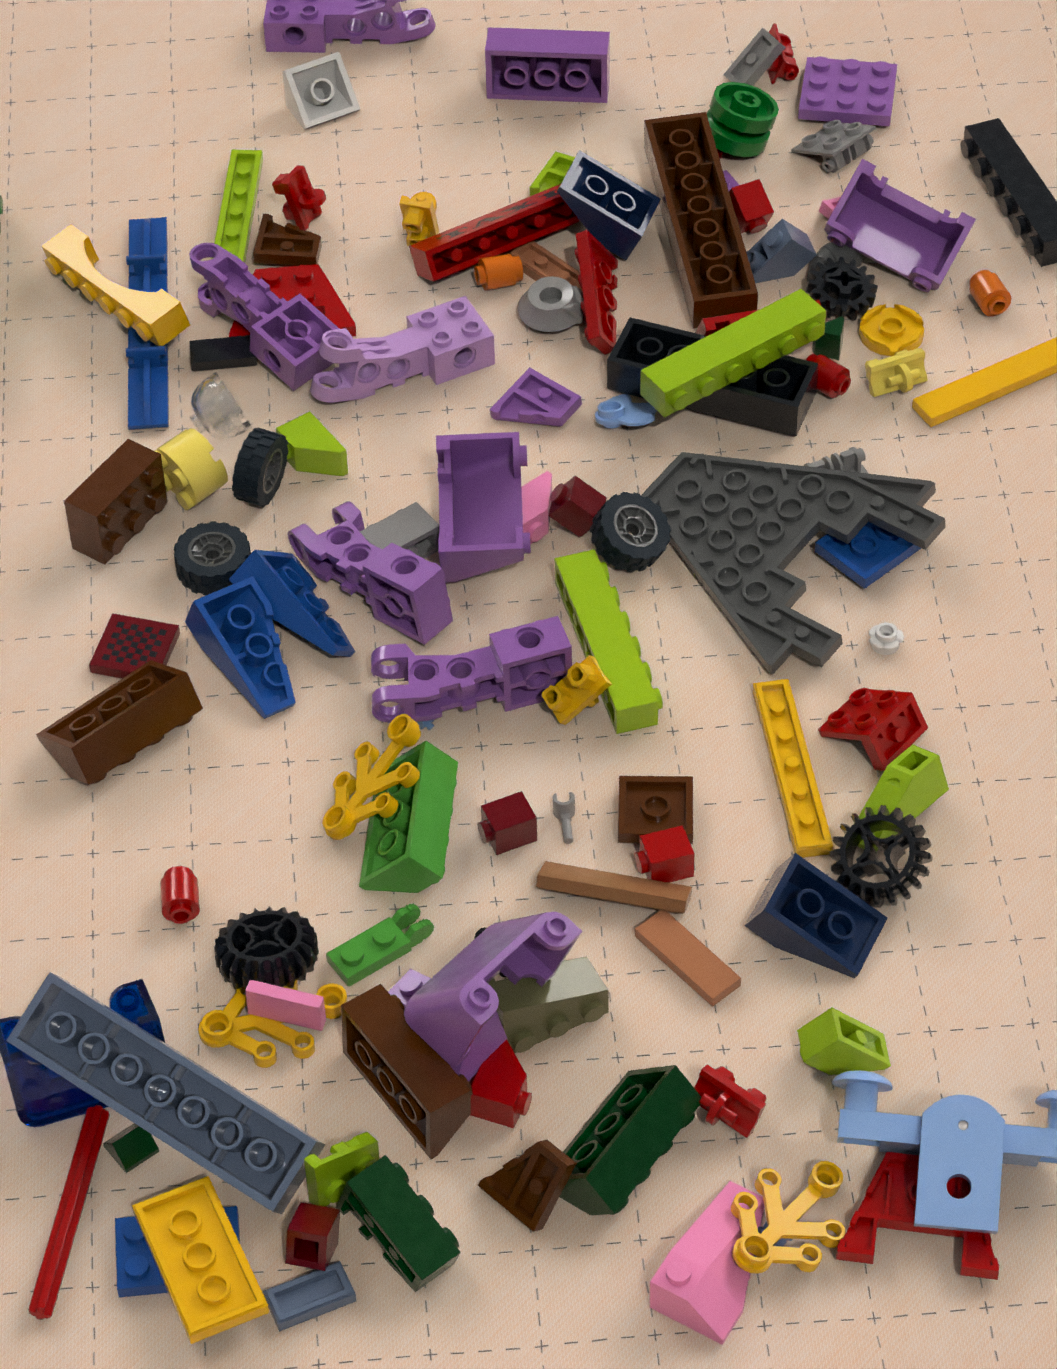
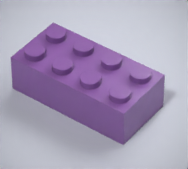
(547, 65)

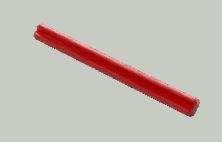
(69, 1213)

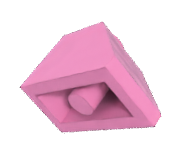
(536, 506)

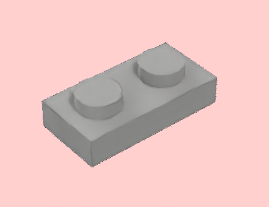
(755, 59)

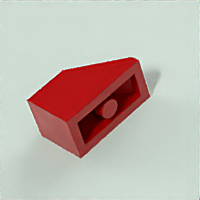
(500, 1088)

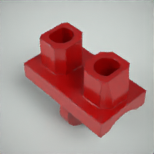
(302, 200)
(728, 1100)

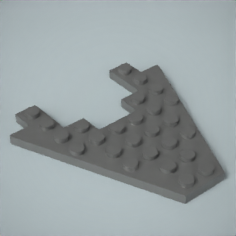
(750, 518)

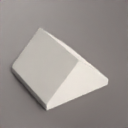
(319, 91)

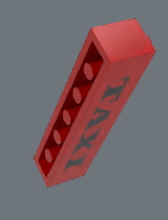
(491, 234)

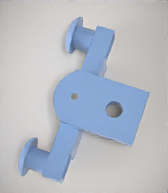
(953, 1140)

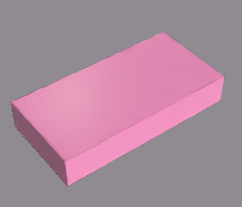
(285, 1005)

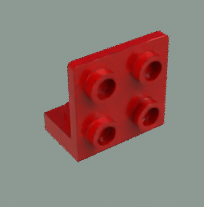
(881, 719)

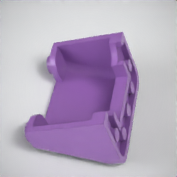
(896, 229)
(480, 503)
(458, 998)

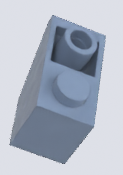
(780, 253)

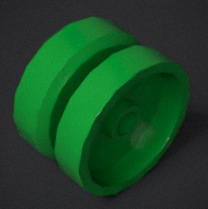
(741, 118)

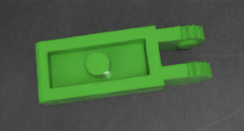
(379, 945)

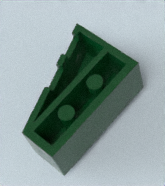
(399, 1222)

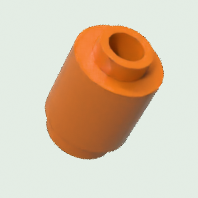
(498, 271)
(989, 293)

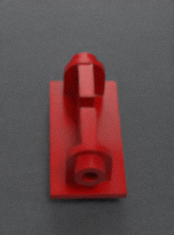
(784, 65)

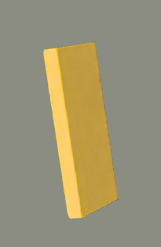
(200, 1259)

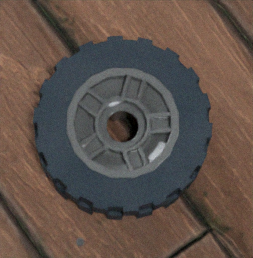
(260, 467)
(642, 519)
(210, 556)

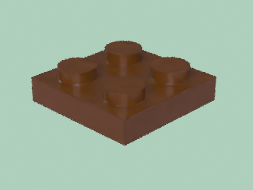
(654, 805)

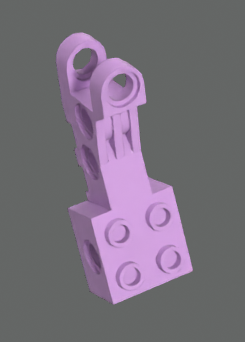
(437, 343)

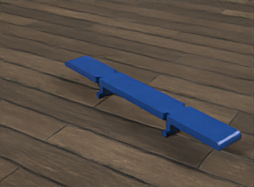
(146, 361)

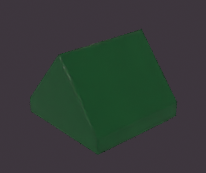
(831, 342)
(131, 1147)

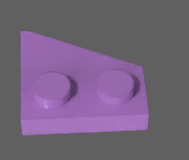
(536, 401)

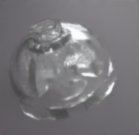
(217, 410)

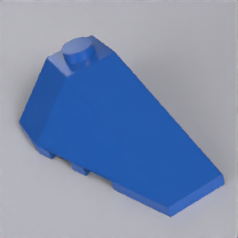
(293, 599)
(241, 640)

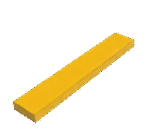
(987, 384)
(792, 768)

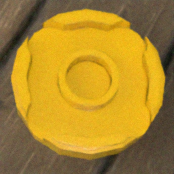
(891, 329)

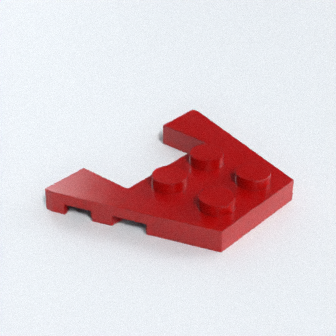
(311, 284)
(891, 1205)

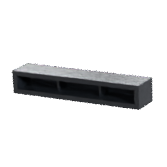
(1014, 186)

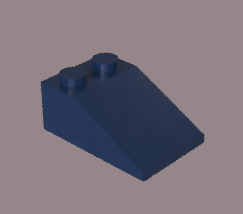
(607, 204)
(816, 918)

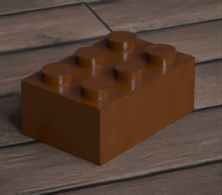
(116, 501)

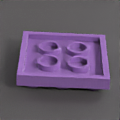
(848, 91)

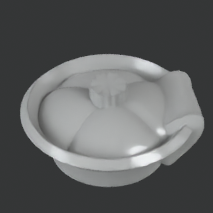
(551, 305)

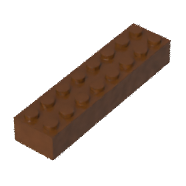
(699, 217)

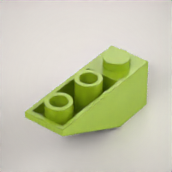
(908, 783)

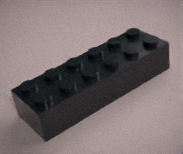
(767, 398)

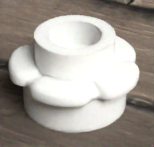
(885, 638)

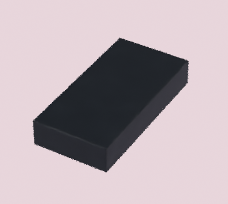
(221, 353)

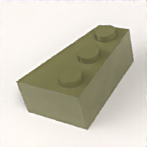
(564, 1002)

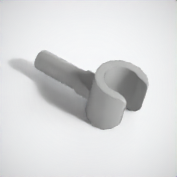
(564, 812)

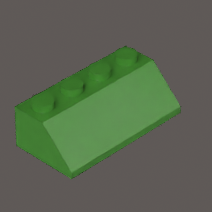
(411, 845)

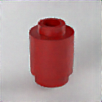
(832, 377)
(179, 895)

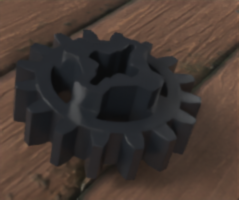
(842, 288)

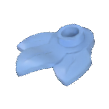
(622, 411)

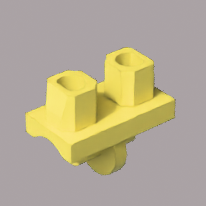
(896, 372)

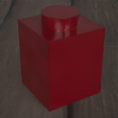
(575, 505)
(508, 823)
(312, 1236)

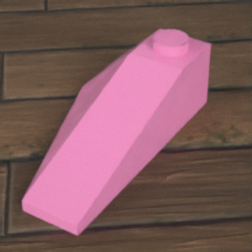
(699, 1276)

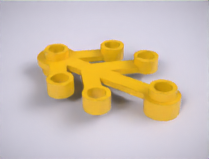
(346, 813)
(235, 1026)
(785, 1223)

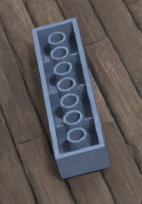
(165, 1093)

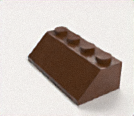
(121, 721)
(404, 1069)

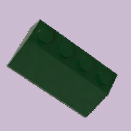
(628, 1137)

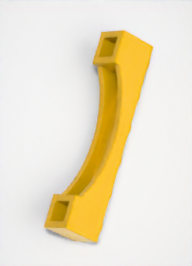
(152, 314)

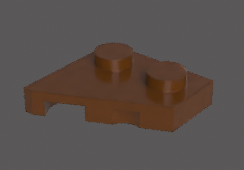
(285, 244)
(531, 1183)

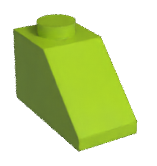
(313, 447)
(842, 1044)

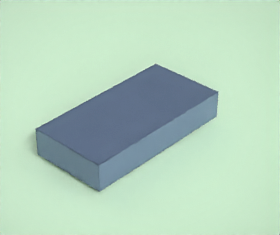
(309, 1296)

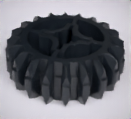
(893, 848)
(266, 948)

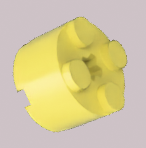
(190, 468)

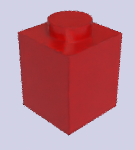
(751, 206)
(666, 855)

